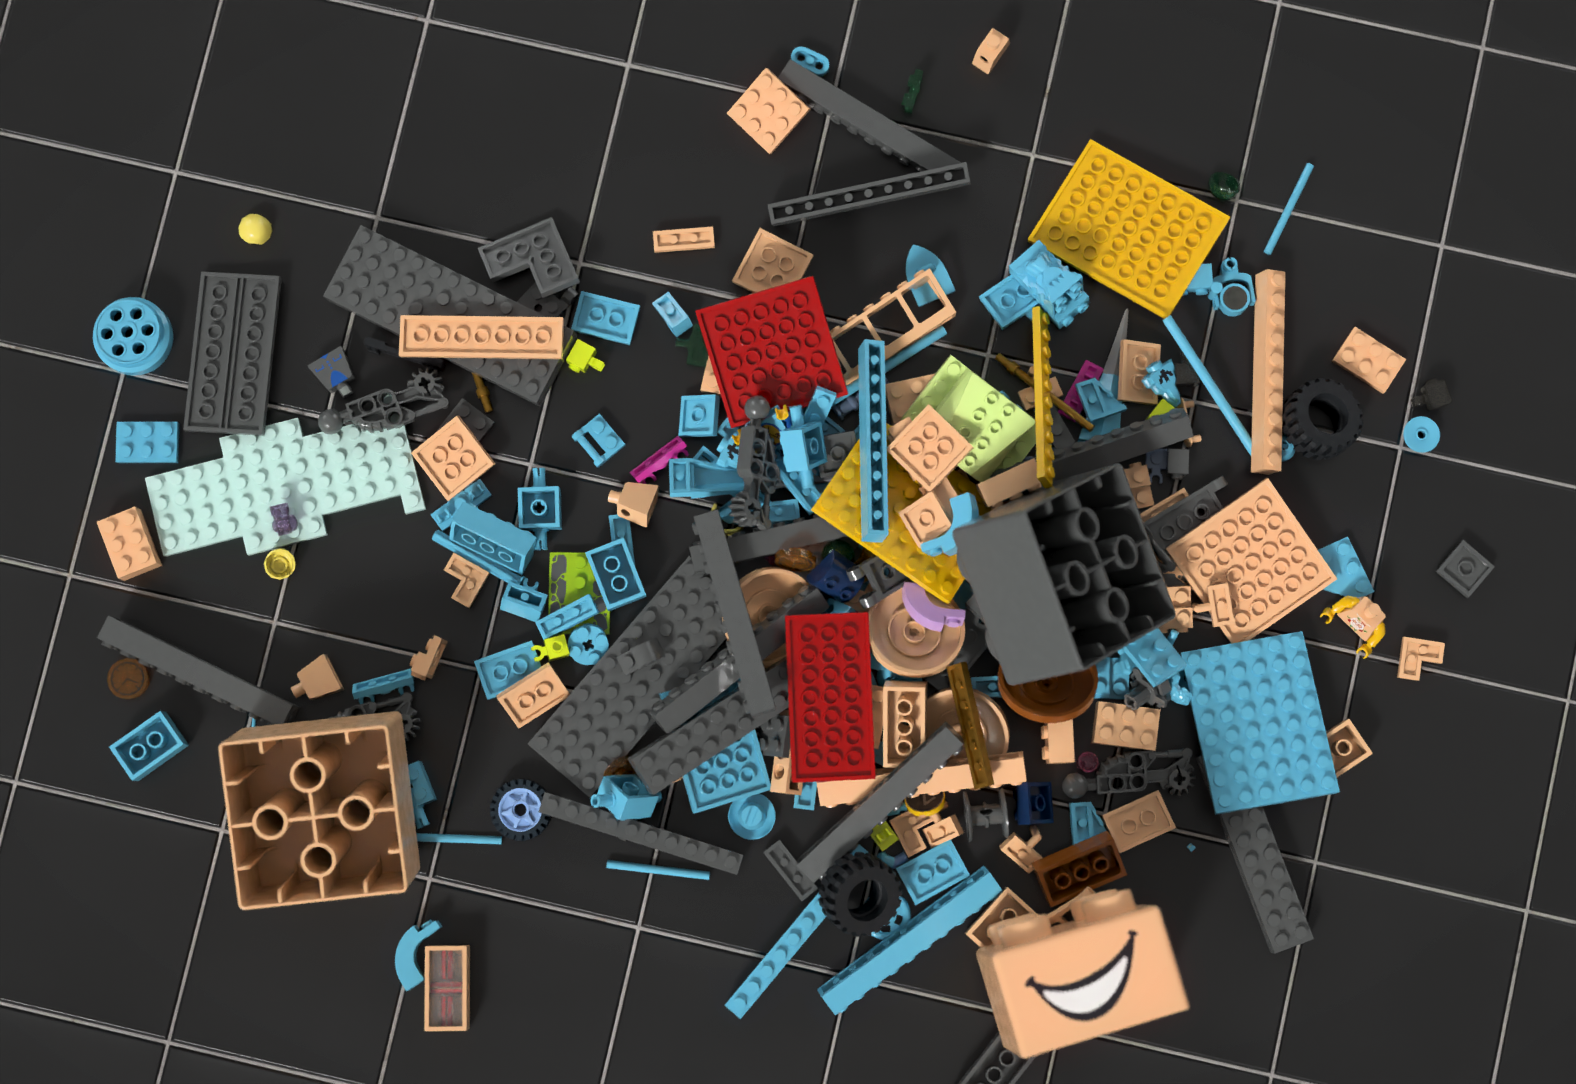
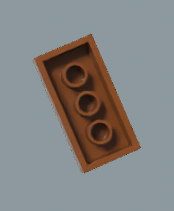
(1077, 867)

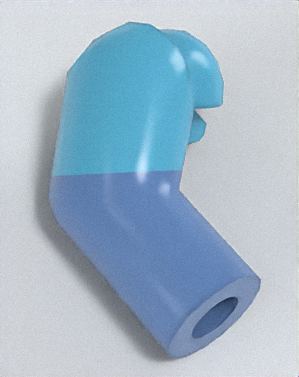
(893, 862)

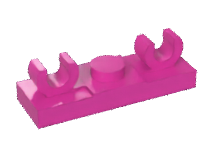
(1088, 371)
(659, 460)

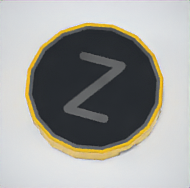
(925, 804)

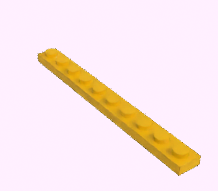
(1043, 402)

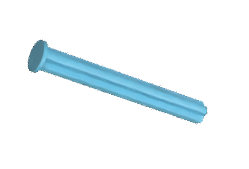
(484, 563)

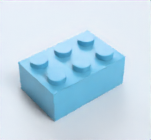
(615, 574)
(149, 746)

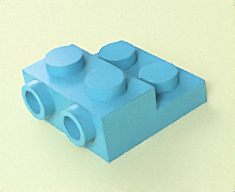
(1111, 680)

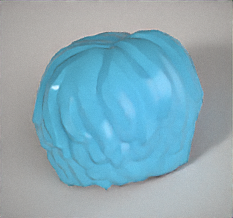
(1179, 691)

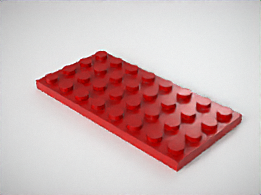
(830, 697)

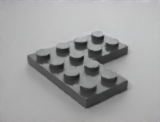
(536, 248)

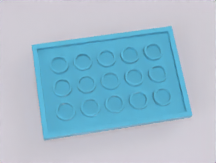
(730, 774)

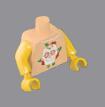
(1362, 617)

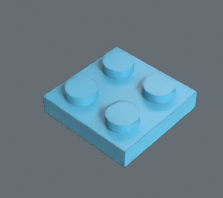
(699, 415)

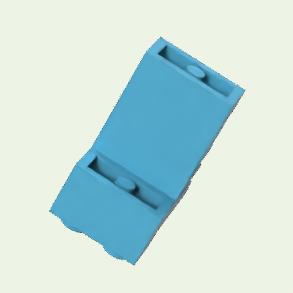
(1050, 284)

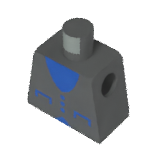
(334, 371)

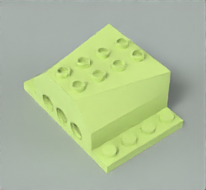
(982, 415)

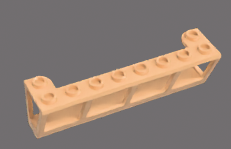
(919, 330)

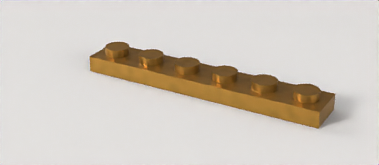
(970, 725)

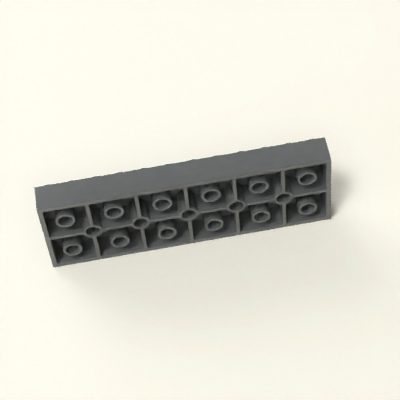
(389, 280)
(610, 710)

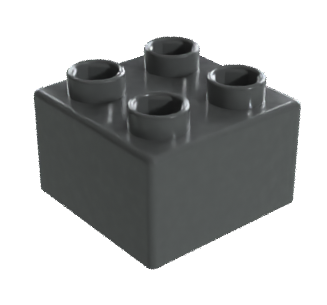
(1063, 575)

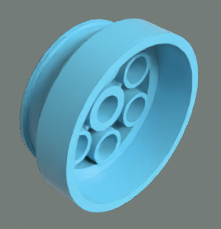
(156, 346)

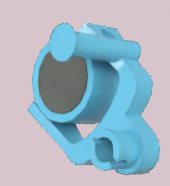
(1234, 297)

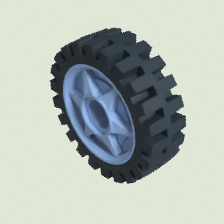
(504, 810)

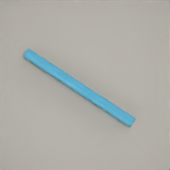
(1289, 208)
(658, 869)

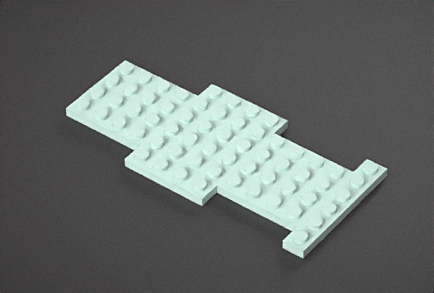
(309, 472)

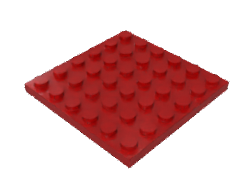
(771, 348)

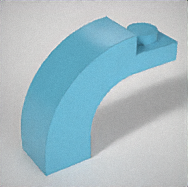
(964, 510)
(406, 954)

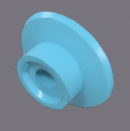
(1429, 430)

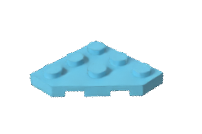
(1347, 568)

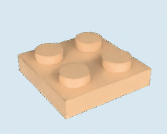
(926, 518)

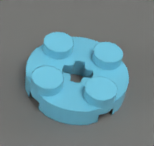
(582, 634)

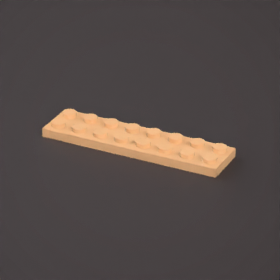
(481, 337)

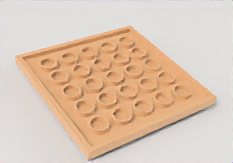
(1260, 555)

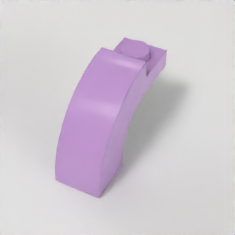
(927, 613)

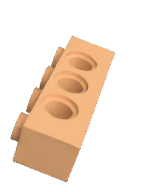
(781, 774)

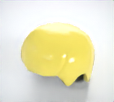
(255, 229)
(279, 564)

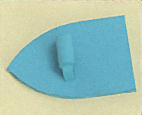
(919, 259)

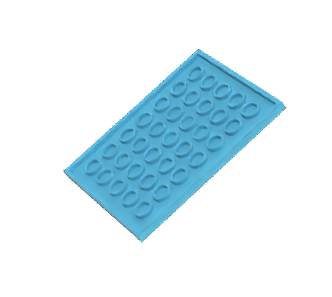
(1259, 723)

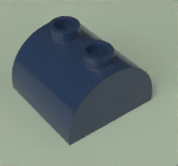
(832, 578)
(1033, 803)

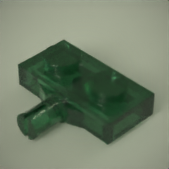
(914, 83)
(696, 347)

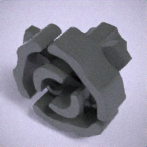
(1144, 693)

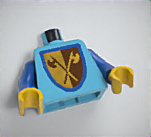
(775, 422)

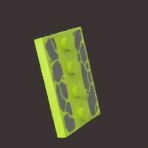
(572, 579)

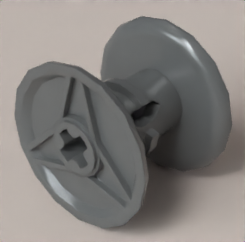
(986, 814)

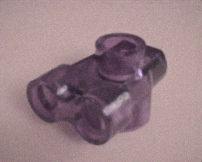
(283, 522)

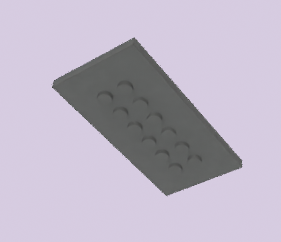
(232, 353)

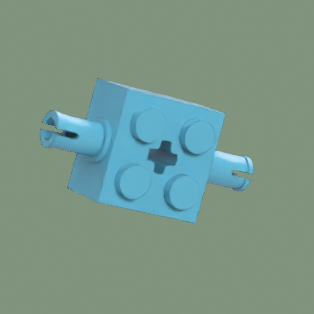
(803, 446)
(530, 498)
(421, 792)
(625, 797)

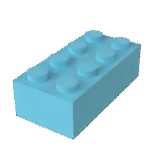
(492, 538)

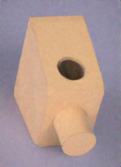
(992, 49)
(635, 502)
(317, 679)

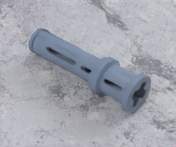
(848, 405)

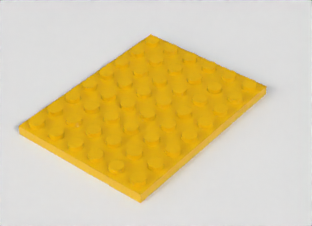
(1129, 229)
(842, 508)

